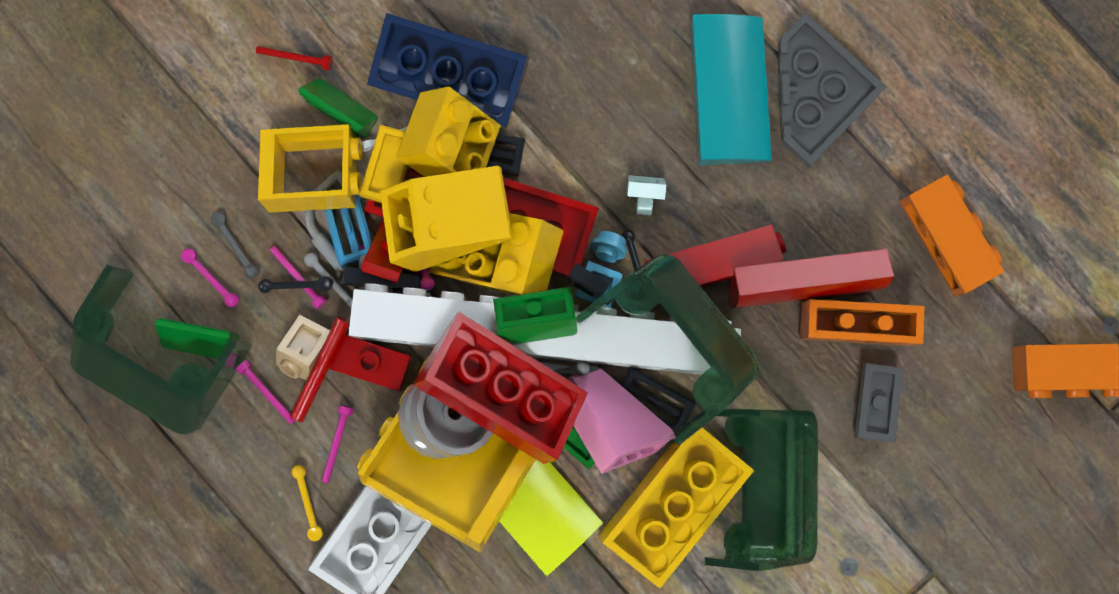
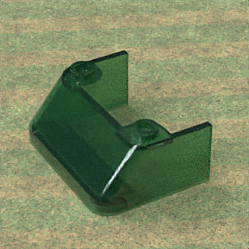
(731, 360)
(178, 403)
(779, 495)

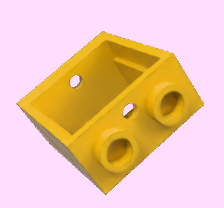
(272, 167)

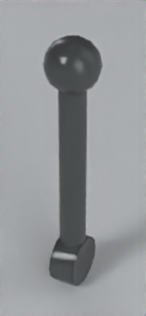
(219, 220)

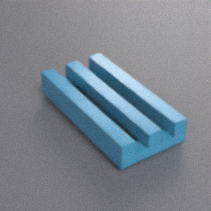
(343, 259)

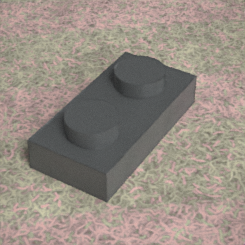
(878, 402)

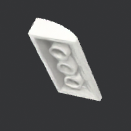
(368, 545)

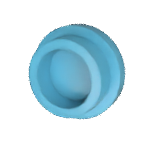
(609, 246)

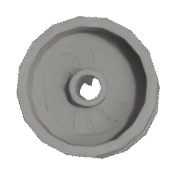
(436, 428)

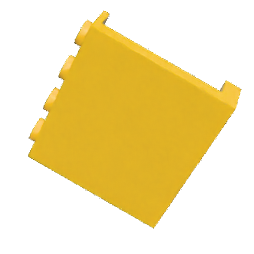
(455, 493)

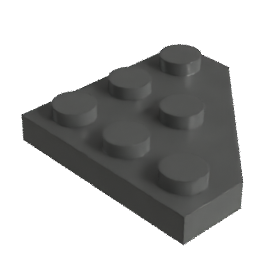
(819, 89)

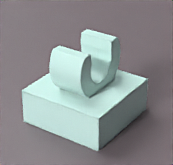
(645, 190)

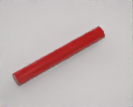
(320, 369)

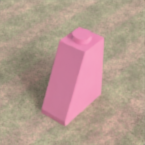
(615, 423)

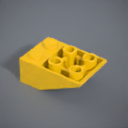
(445, 217)
(512, 266)

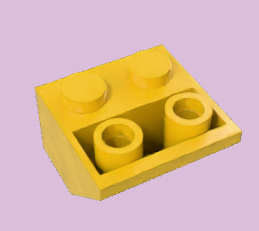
(447, 134)

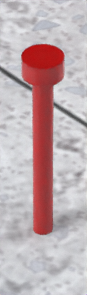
(325, 62)

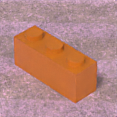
(952, 235)
(862, 322)
(1066, 368)

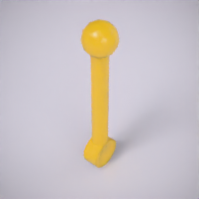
(315, 532)

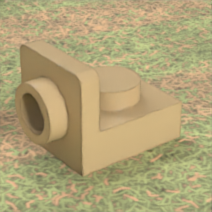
(300, 348)

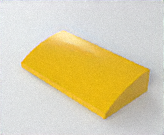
(675, 505)

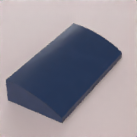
(424, 58)

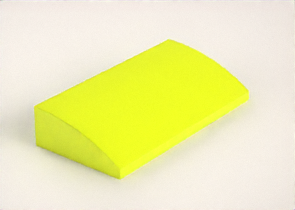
(548, 517)

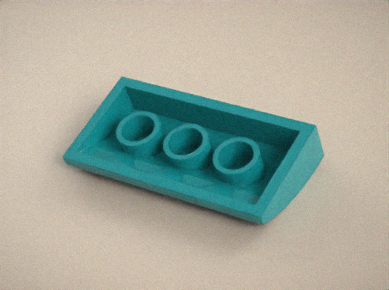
(730, 89)

